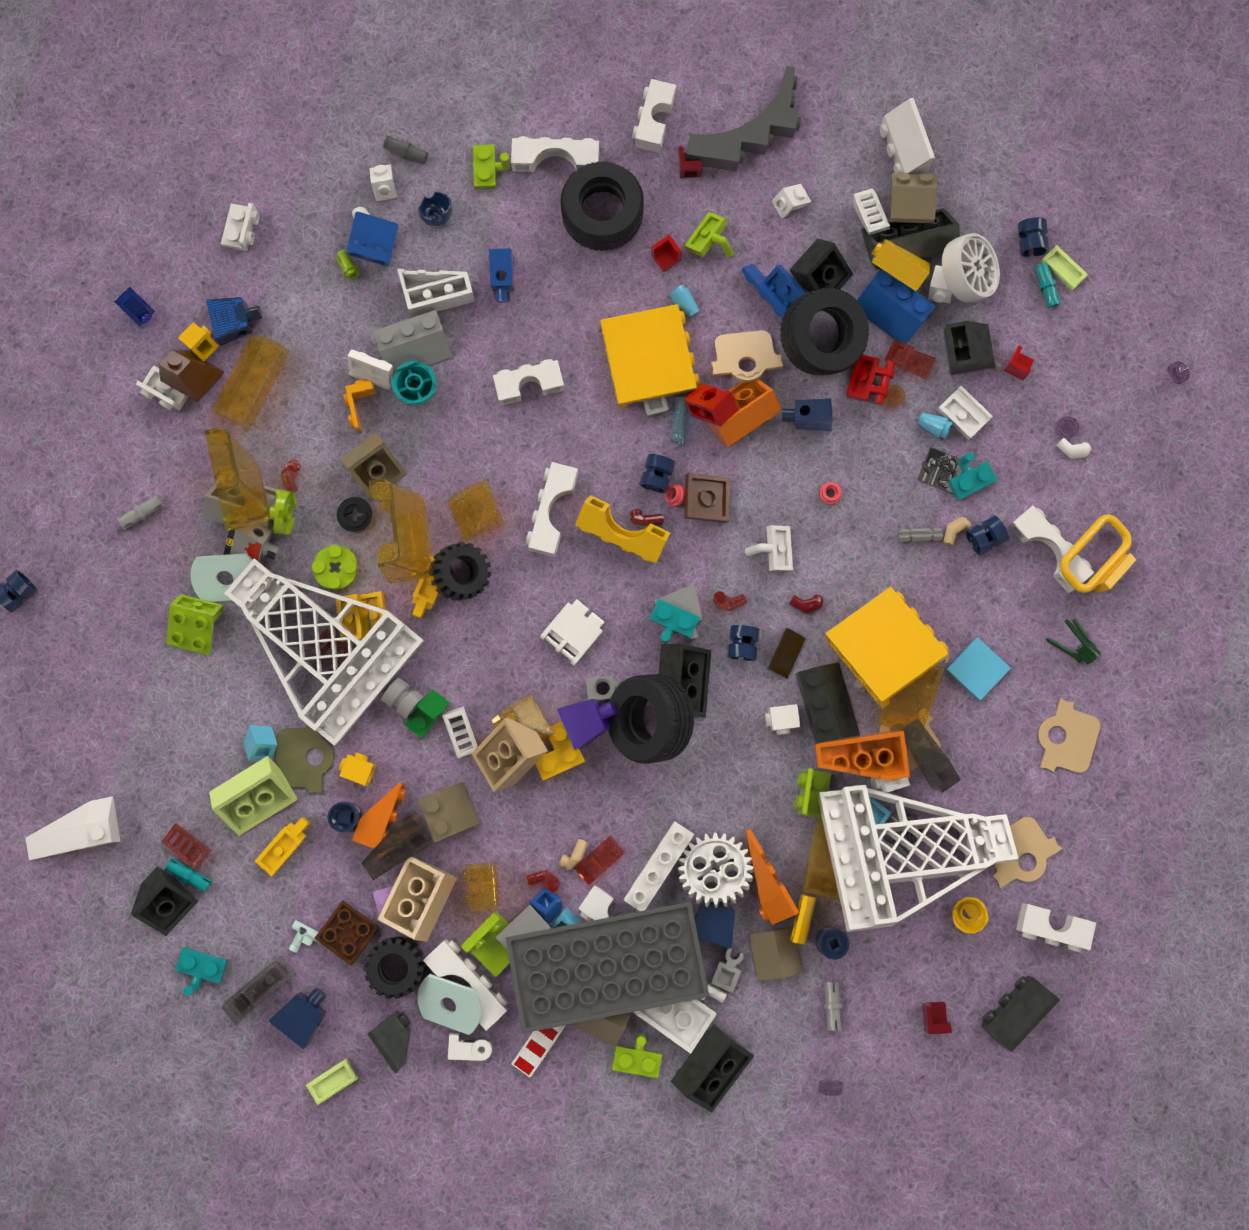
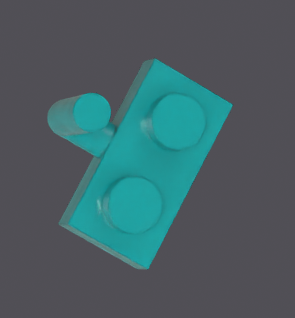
(971, 479)
(674, 620)
(200, 967)

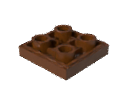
(347, 933)

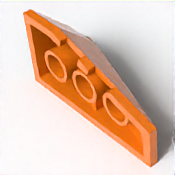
(870, 755)
(772, 895)

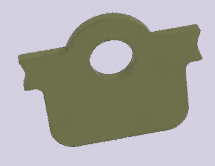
(291, 757)

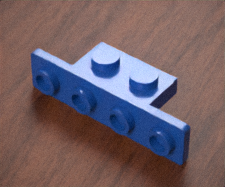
(776, 288)

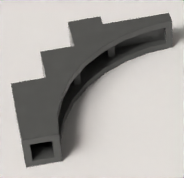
(728, 148)

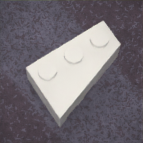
(435, 290)

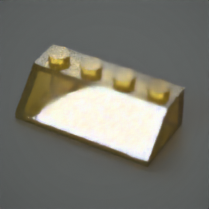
(250, 381)

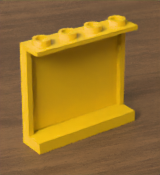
(649, 355)
(886, 645)

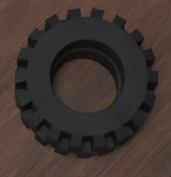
(477, 567)
(378, 979)

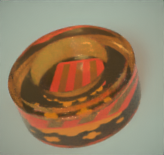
(895, 396)

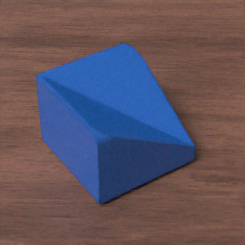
(546, 904)

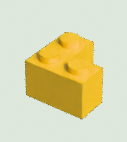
(563, 756)

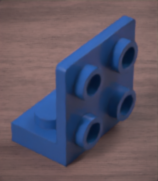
(372, 239)

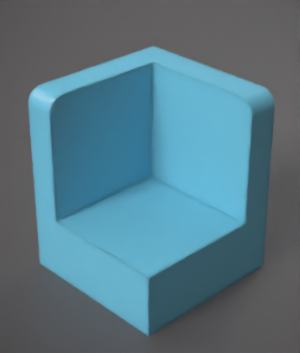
(259, 742)

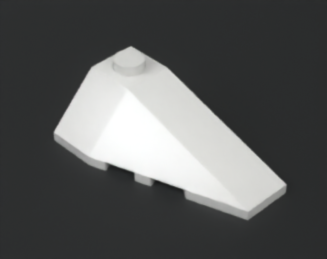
(83, 828)

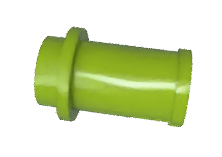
(350, 270)

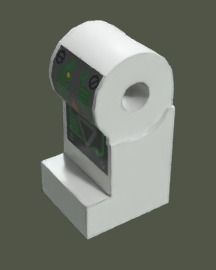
(468, 1049)

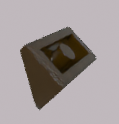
(786, 653)

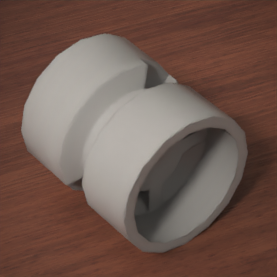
(402, 698)

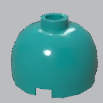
(414, 383)

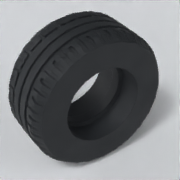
(602, 178)
(851, 325)
(673, 716)

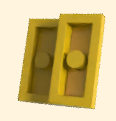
(357, 618)
(803, 919)

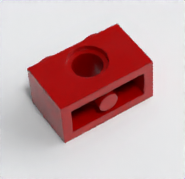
(711, 404)

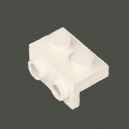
(155, 388)

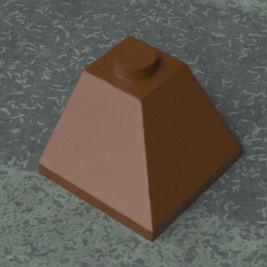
(188, 373)

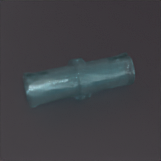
(679, 421)

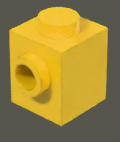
(199, 341)
(357, 769)

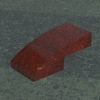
(910, 360)
(599, 860)

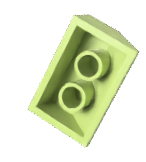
(252, 796)

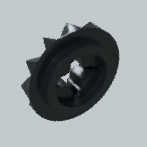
(347, 508)

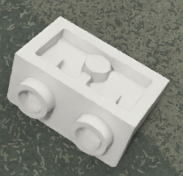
(239, 226)

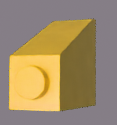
(901, 264)

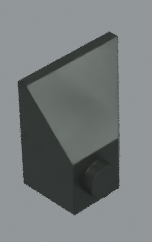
(162, 901)
(393, 1039)

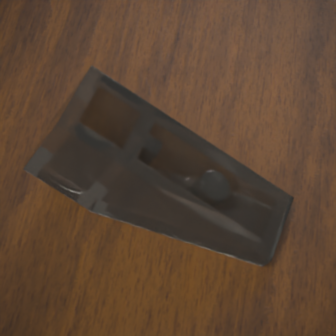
(397, 846)
(257, 990)

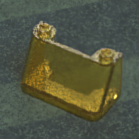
(238, 483)
(410, 552)

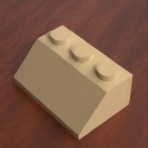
(508, 754)
(417, 899)

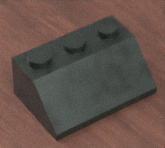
(691, 669)
(1019, 1012)
(711, 1068)

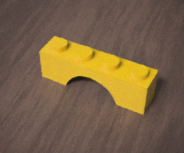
(597, 519)

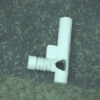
(306, 938)

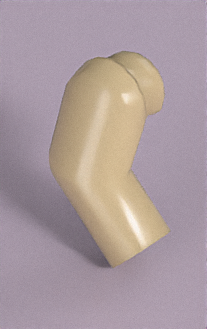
(954, 527)

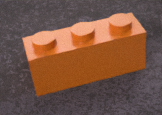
(755, 405)

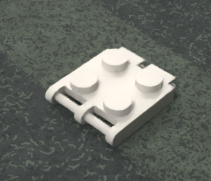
(574, 630)

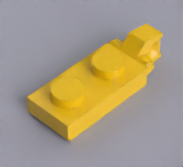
(424, 596)
(282, 846)

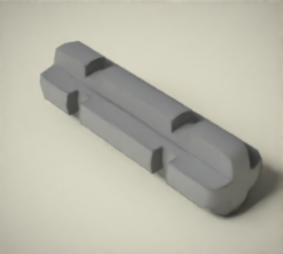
(918, 535)

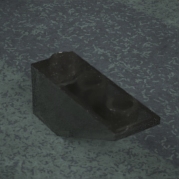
(929, 757)

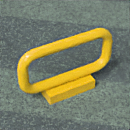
(1113, 567)

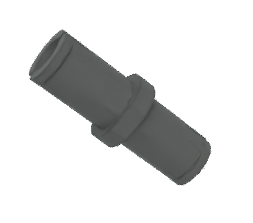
(405, 150)

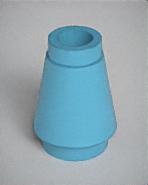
(685, 300)
(935, 424)

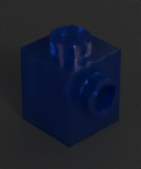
(134, 306)

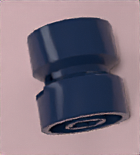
(1032, 233)
(660, 466)
(988, 535)
(18, 584)
(746, 650)
(344, 816)
(832, 942)

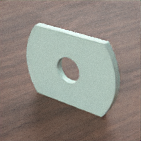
(205, 572)
(467, 1001)

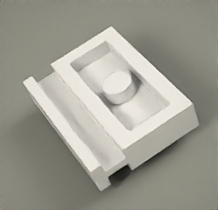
(370, 368)
(965, 412)

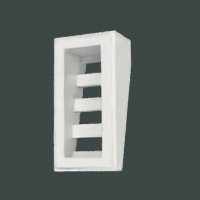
(866, 200)
(455, 713)

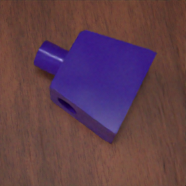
(586, 721)

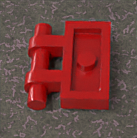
(864, 376)

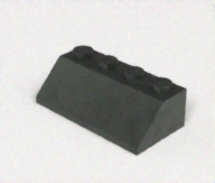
(917, 238)
(827, 703)

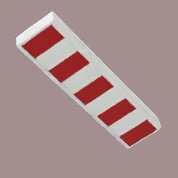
(536, 1049)

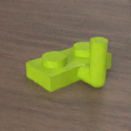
(486, 167)
(707, 234)
(637, 1059)

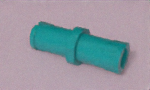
(1047, 285)
(188, 875)

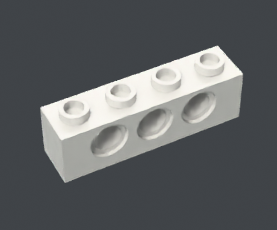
(658, 866)

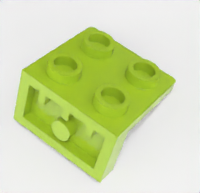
(192, 623)
(811, 784)
(487, 947)

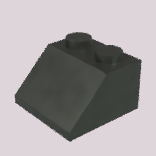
(821, 267)

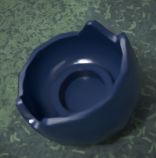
(431, 205)

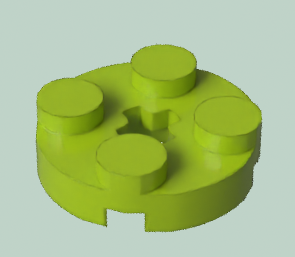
(282, 512)
(348, 567)

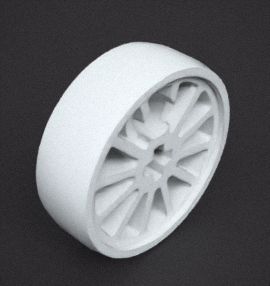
(970, 268)

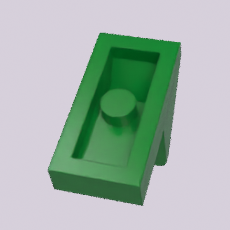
(427, 713)

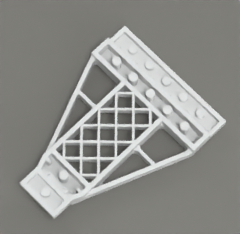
(357, 679)
(860, 863)

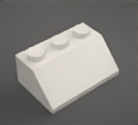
(907, 139)

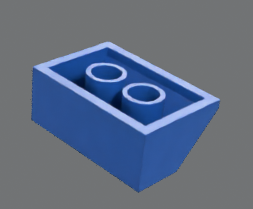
(894, 306)

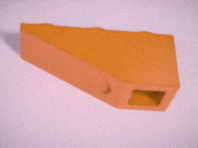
(376, 822)

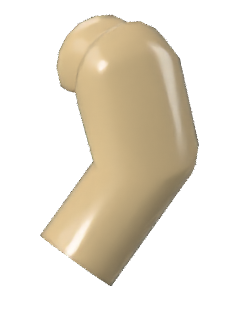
(576, 857)

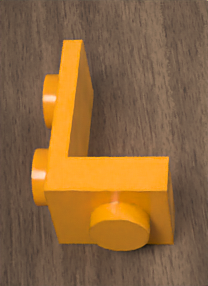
(360, 389)

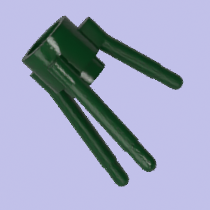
(1086, 650)

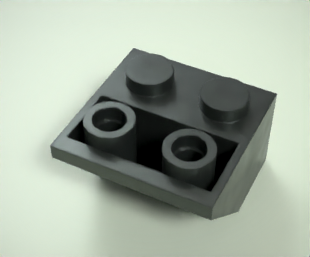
(968, 347)

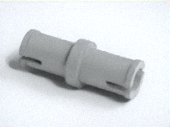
(140, 512)
(832, 1006)

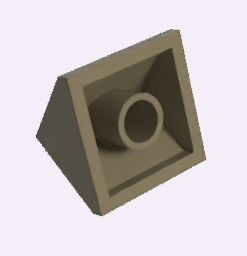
(775, 954)
(606, 1029)

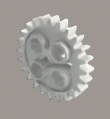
(727, 886)

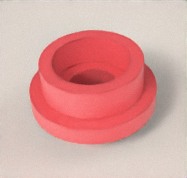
(830, 486)
(675, 495)

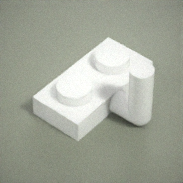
(778, 548)

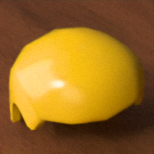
(977, 912)

